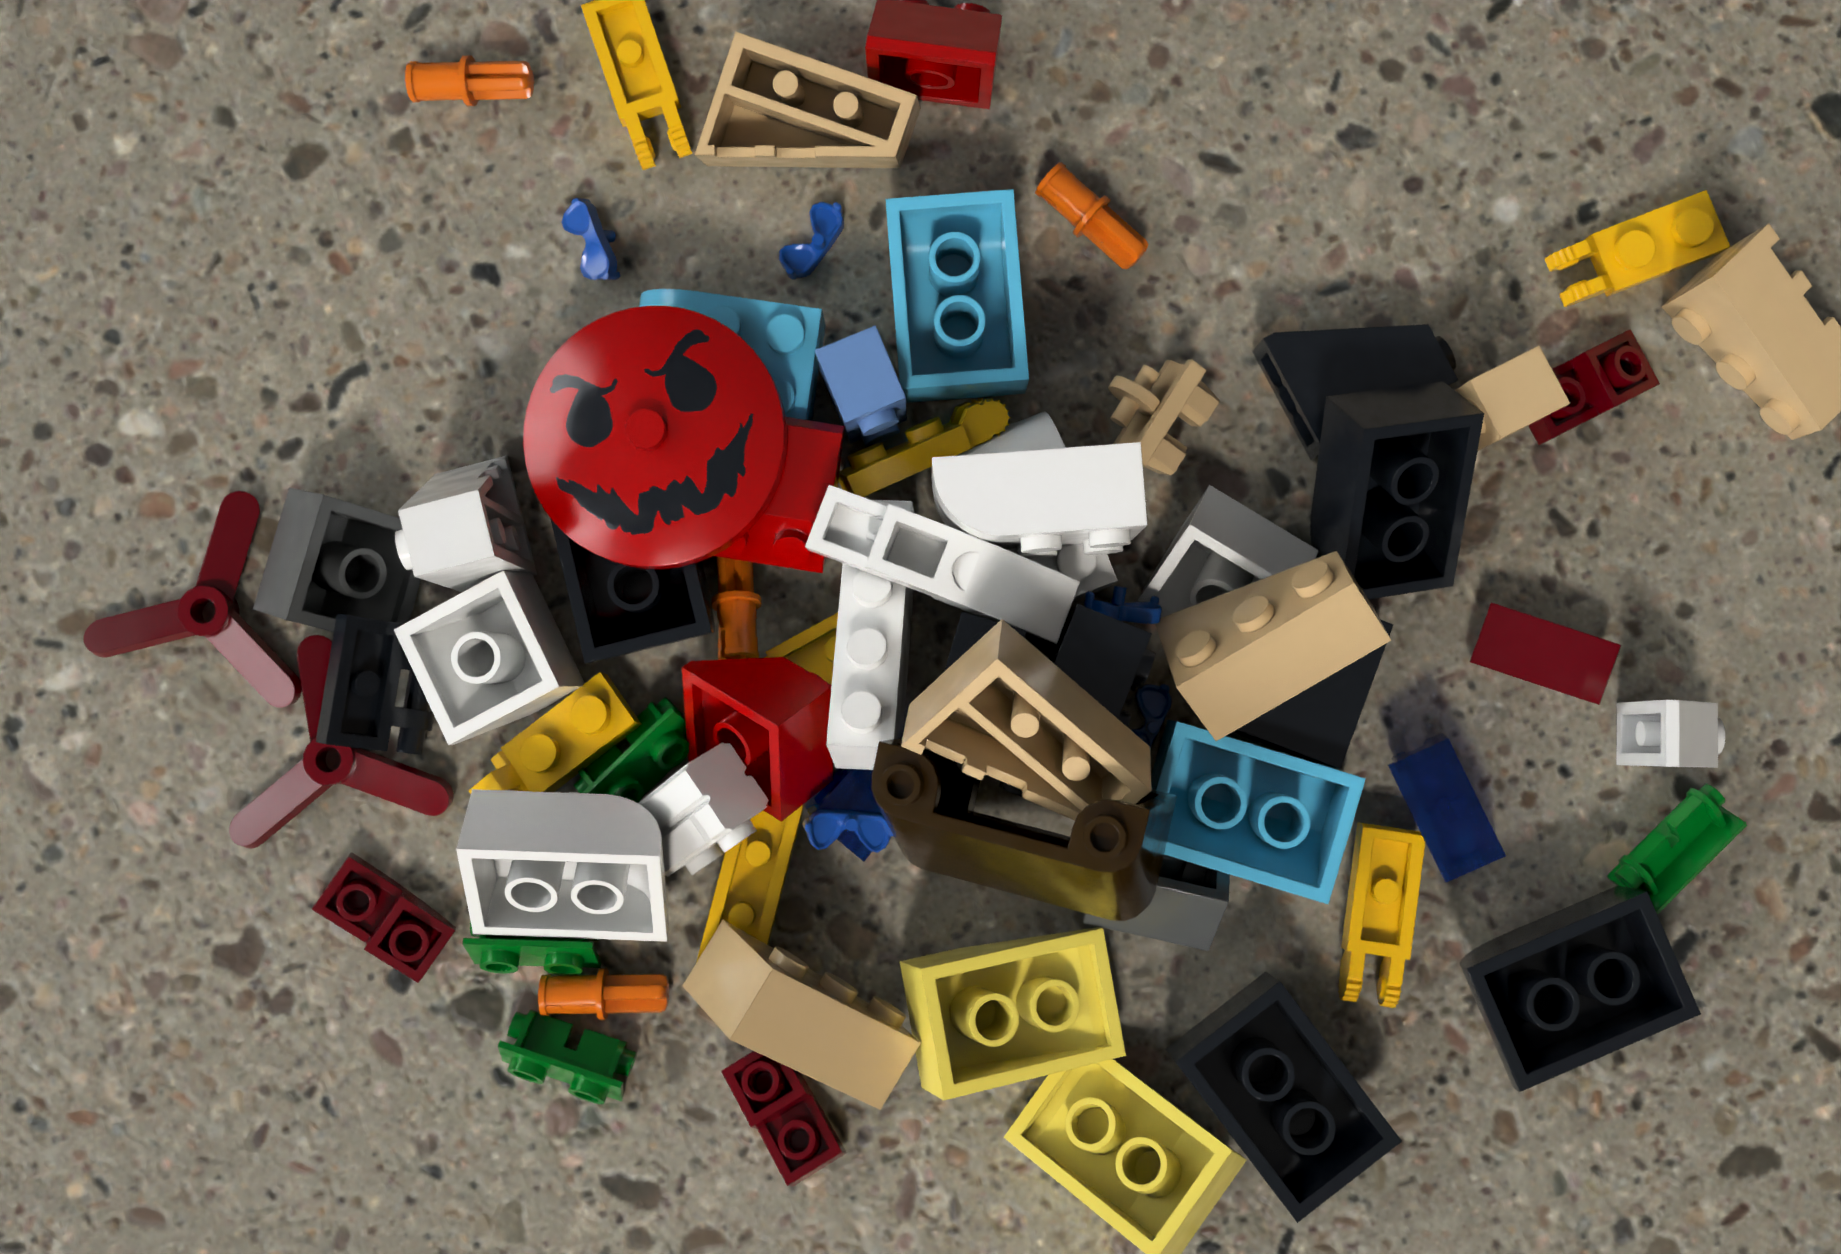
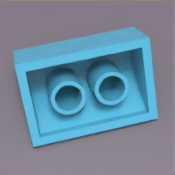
(1255, 810)

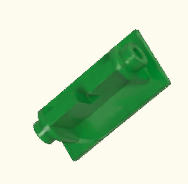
(653, 752)
(1679, 847)
(507, 953)
(543, 1053)

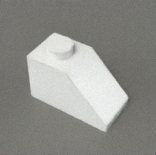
(1669, 733)

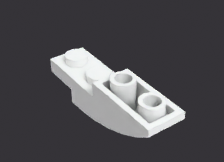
(942, 563)

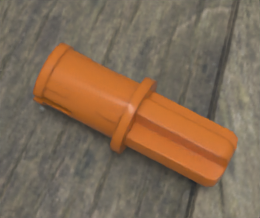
(469, 80)
(1092, 216)
(736, 610)
(603, 994)

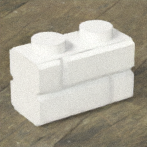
(705, 806)

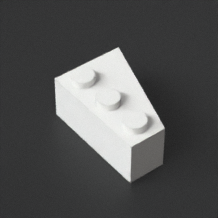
(465, 527)

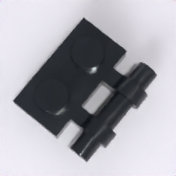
(363, 690)

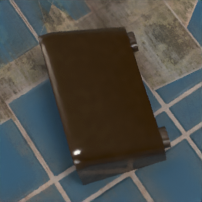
(1101, 869)

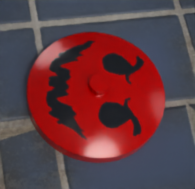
(655, 437)

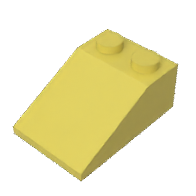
(1011, 1011)
(1126, 1153)

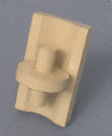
(1152, 405)

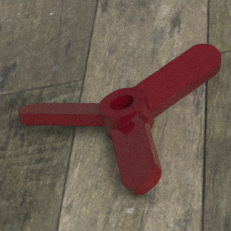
(184, 616)
(312, 777)

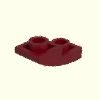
(1597, 383)
(1545, 653)
(385, 917)
(785, 1115)

